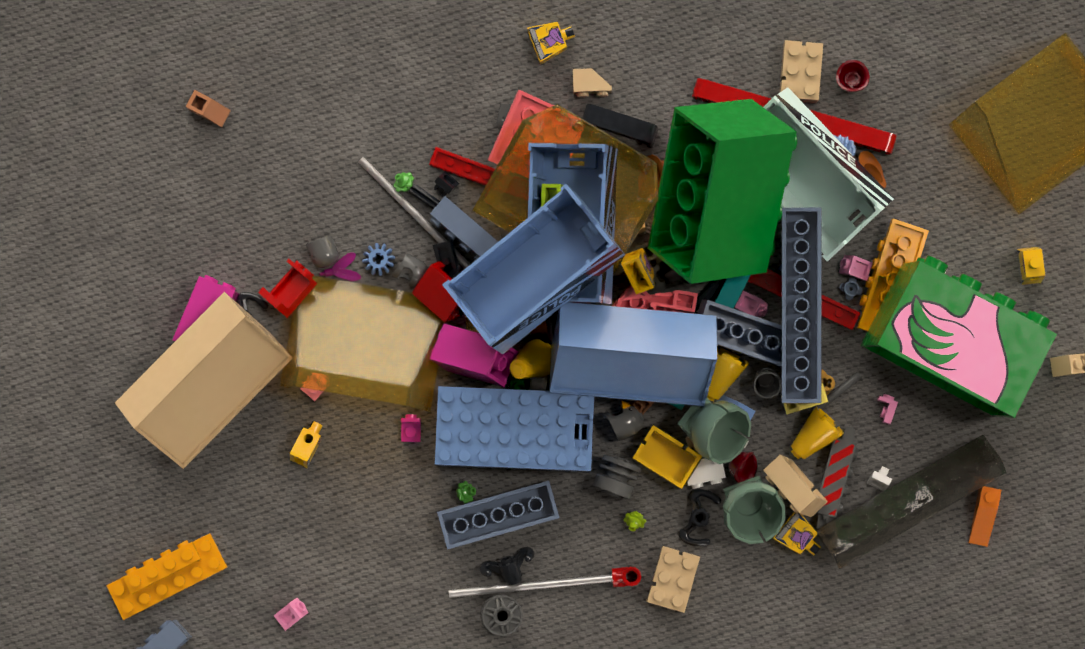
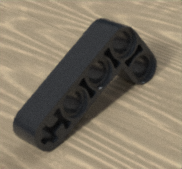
(621, 124)

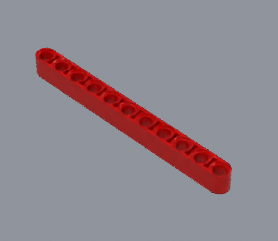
(861, 135)

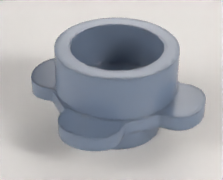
(851, 283)

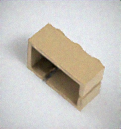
(802, 69)
(794, 486)
(673, 579)

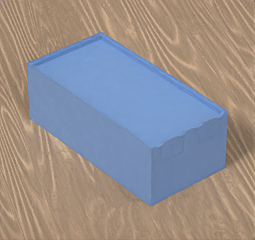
(633, 354)

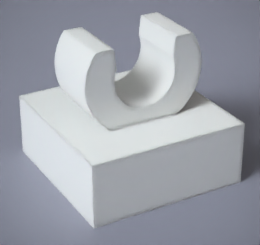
(879, 479)

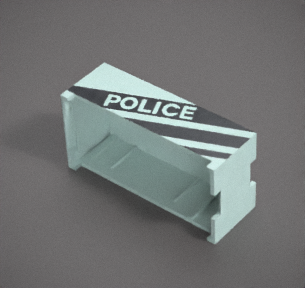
(826, 176)

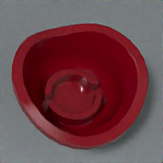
(852, 76)
(743, 466)

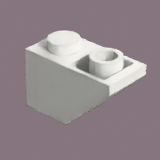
(705, 472)

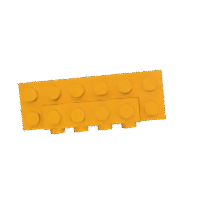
(900, 246)
(166, 575)

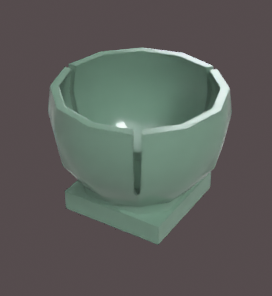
(712, 430)
(753, 509)

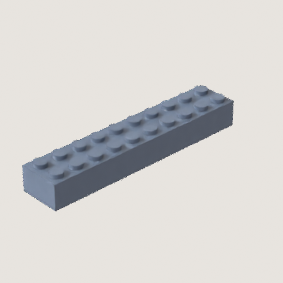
(802, 305)

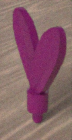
(339, 269)

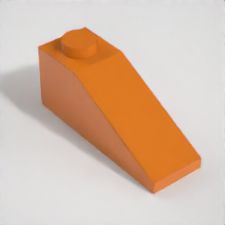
(984, 515)

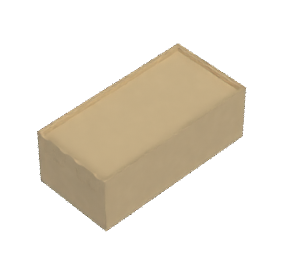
(203, 380)

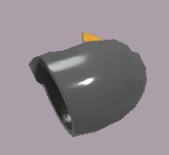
(624, 422)

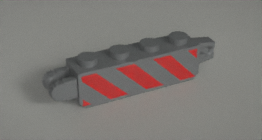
(835, 475)

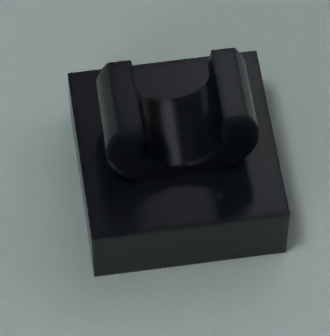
(446, 182)

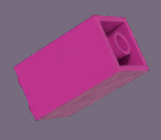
(203, 296)
(471, 356)

